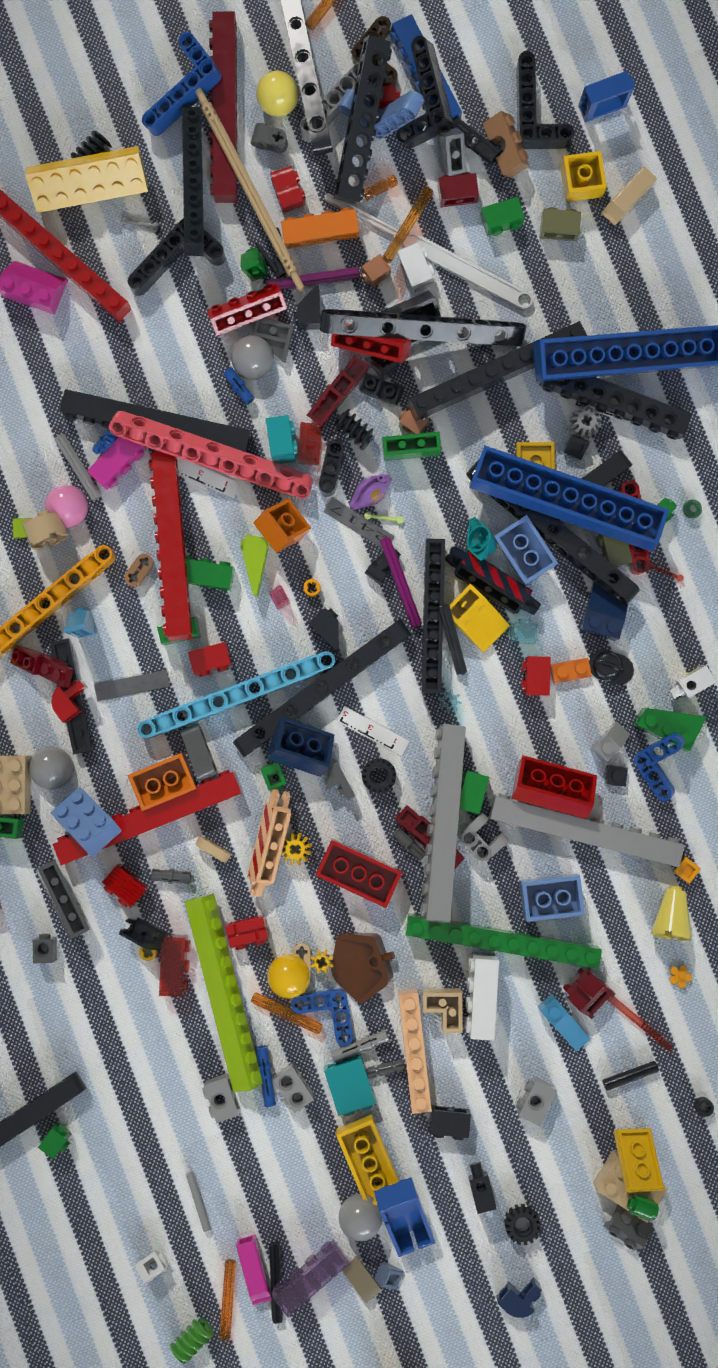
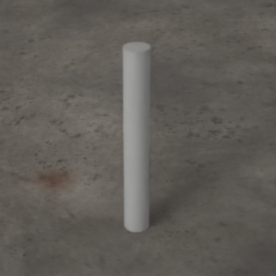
(198, 1201)

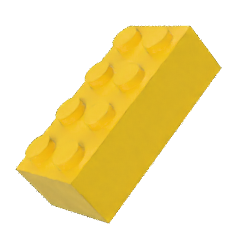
(367, 1155)

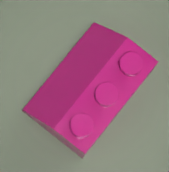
(32, 286)

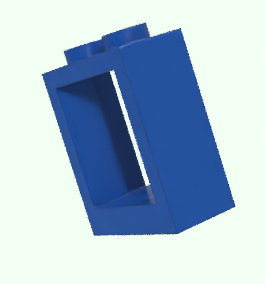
(606, 96)

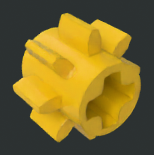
(319, 956)

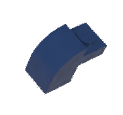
(519, 1303)

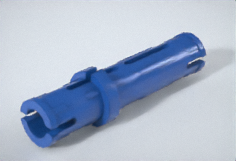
(262, 1053)

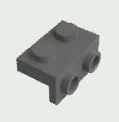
(628, 1228)

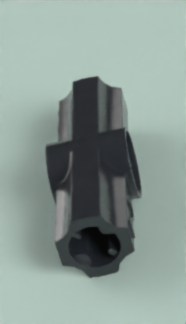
(483, 148)

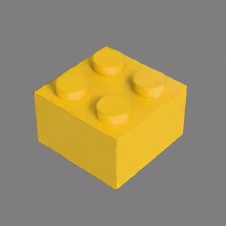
(583, 176)

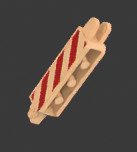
(269, 842)

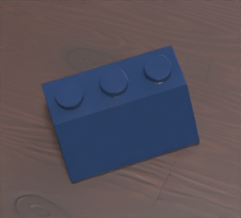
(301, 747)

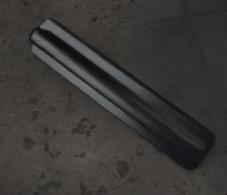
(630, 1075)

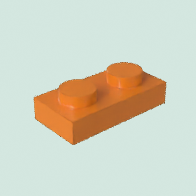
(570, 670)

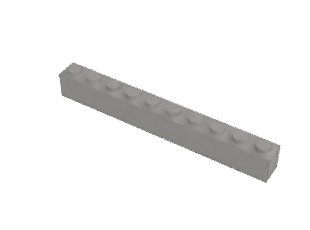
(444, 824)
(587, 831)

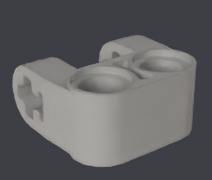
(478, 842)

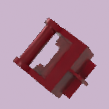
(586, 991)

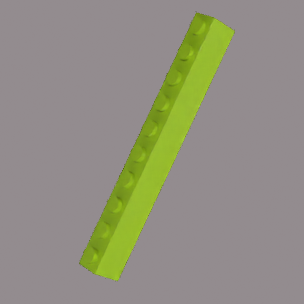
(223, 993)

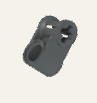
(269, 138)

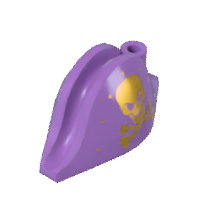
(370, 491)

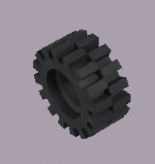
(379, 787)
(531, 1232)

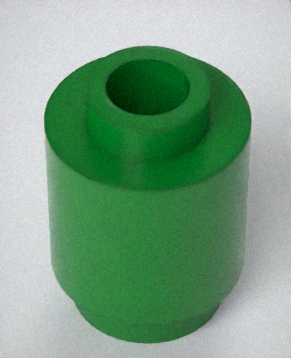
(642, 1207)

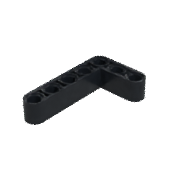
(430, 94)
(528, 109)
(173, 253)

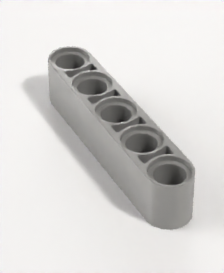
(335, 94)

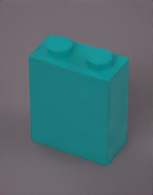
(350, 1085)

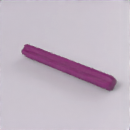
(318, 278)
(400, 581)

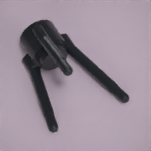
(276, 266)

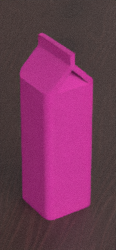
(253, 1269)

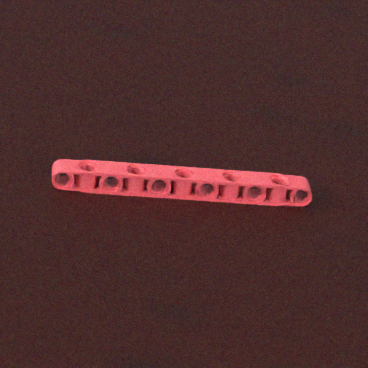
(211, 454)

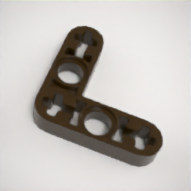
(383, 34)

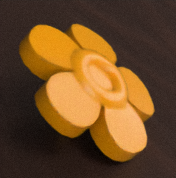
(680, 976)

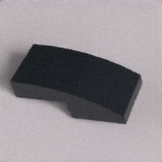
(381, 389)

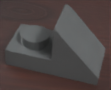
(337, 776)

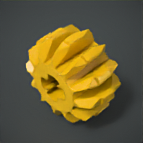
(296, 855)

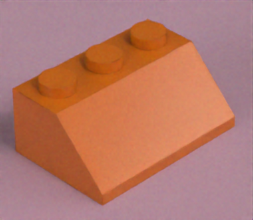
(162, 781)

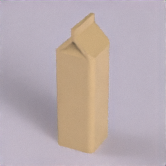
(629, 196)

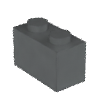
(452, 151)

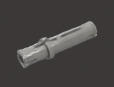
(368, 1042)

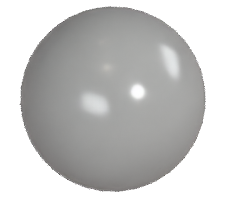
(252, 357)
(50, 767)
(359, 1218)

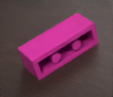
(115, 462)

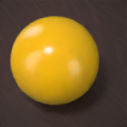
(288, 976)

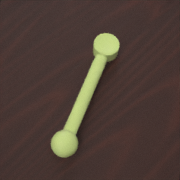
(399, 520)

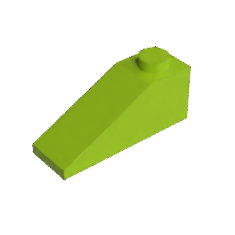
(255, 554)

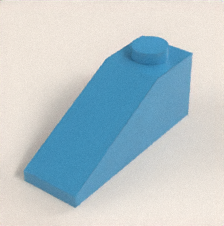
(80, 623)
(563, 1022)

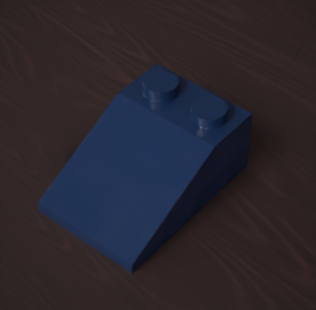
(603, 614)

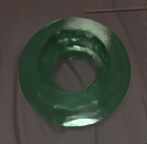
(686, 509)

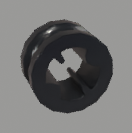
(710, 1108)

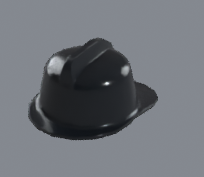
(611, 667)

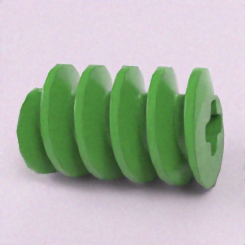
(191, 1341)

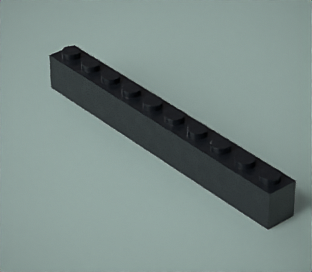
(482, 377)
(101, 410)

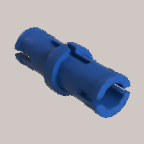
(231, 376)

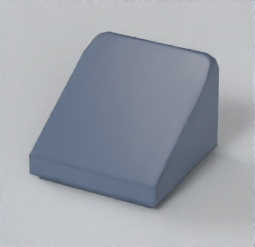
(388, 1276)

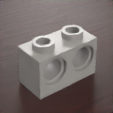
(298, 1085)

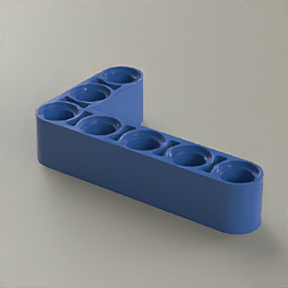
(157, 118)

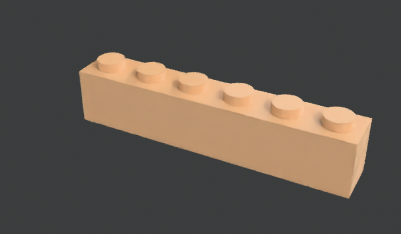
(414, 1051)

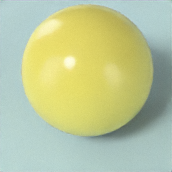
(277, 93)

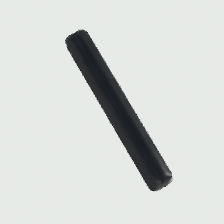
(452, 639)
(275, 1277)

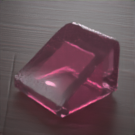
(279, 597)

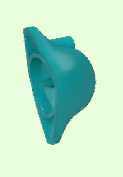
(480, 539)

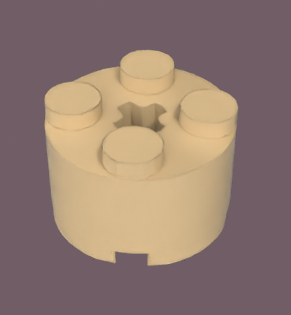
(45, 530)

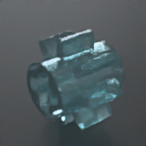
(445, 704)

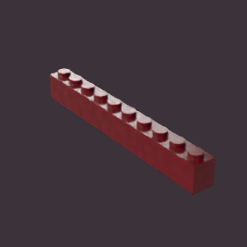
(225, 103)

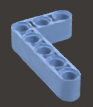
(392, 116)

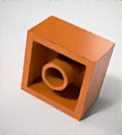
(282, 525)

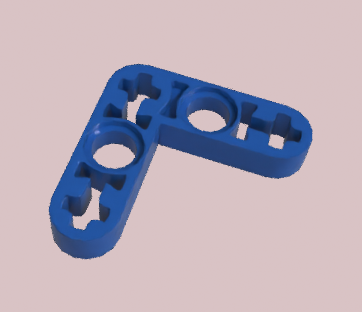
(653, 759)
(328, 996)

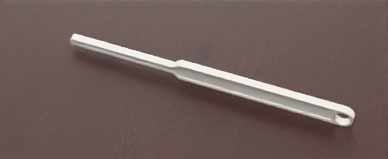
(447, 260)

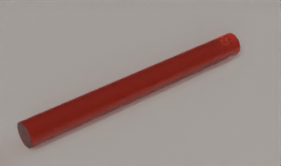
(639, 1022)

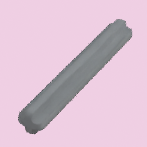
(78, 467)

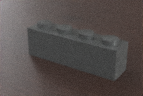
(62, 899)

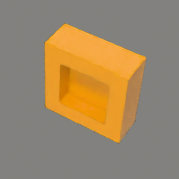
(687, 870)

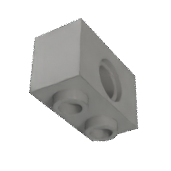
(221, 1086)
(536, 1112)

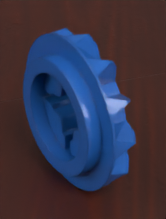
(104, 442)

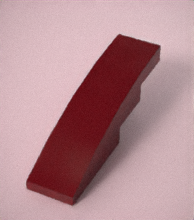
(338, 391)

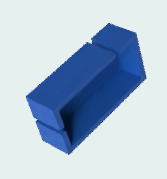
(402, 1213)

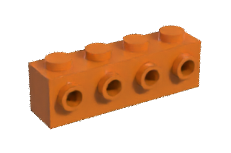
(320, 228)

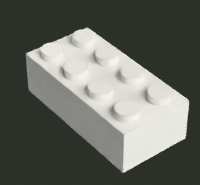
(483, 996)

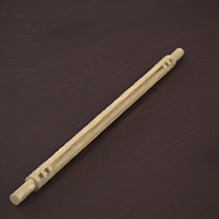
(249, 189)

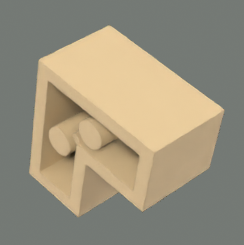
(448, 1003)

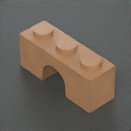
(514, 157)

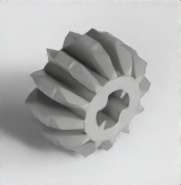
(587, 415)

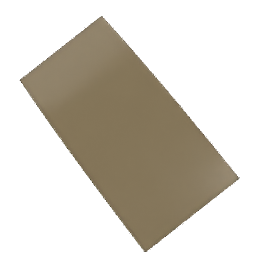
(361, 1279)

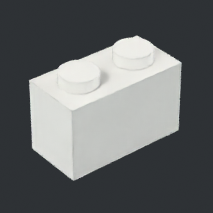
(415, 265)

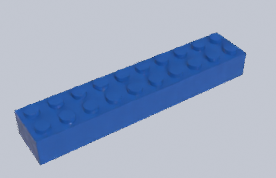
(625, 353)
(569, 498)

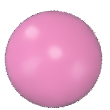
(68, 503)

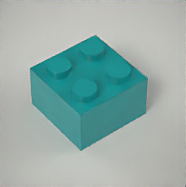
(281, 444)

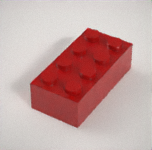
(554, 787)
(359, 873)

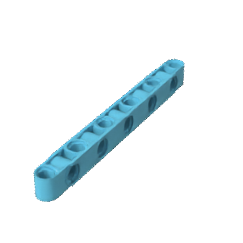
(236, 695)

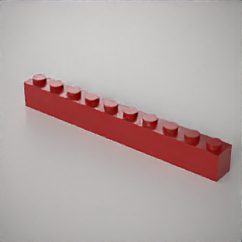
(63, 258)
(171, 547)
(139, 821)

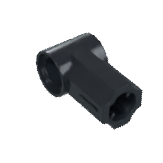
(379, 568)

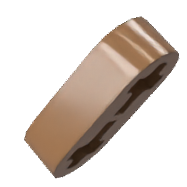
(135, 567)

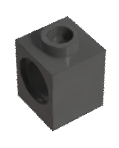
(40, 956)

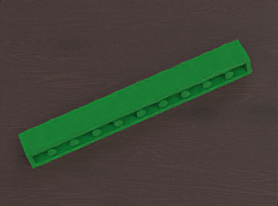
(504, 941)

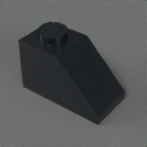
(308, 311)
(327, 627)

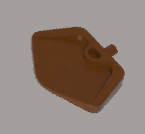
(361, 964)

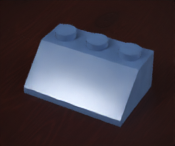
(525, 550)

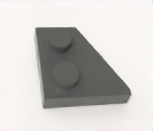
(276, 334)

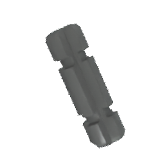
(385, 1069)

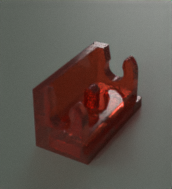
(309, 443)

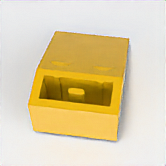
(477, 618)

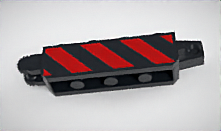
(492, 582)

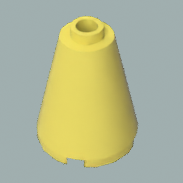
(673, 916)

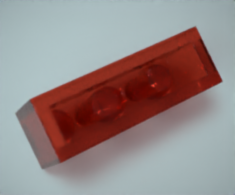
(174, 965)

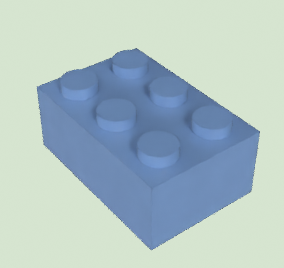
(86, 821)
(552, 897)

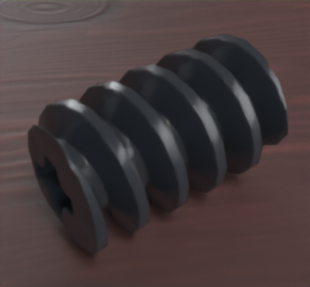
(92, 146)
(354, 429)

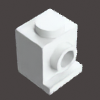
(144, 1266)

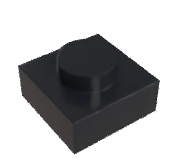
(576, 446)
(616, 775)

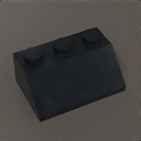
(419, 305)

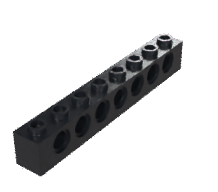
(381, 50)
(192, 181)
(625, 397)
(432, 624)

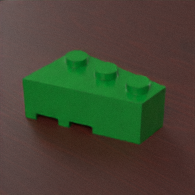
(663, 723)

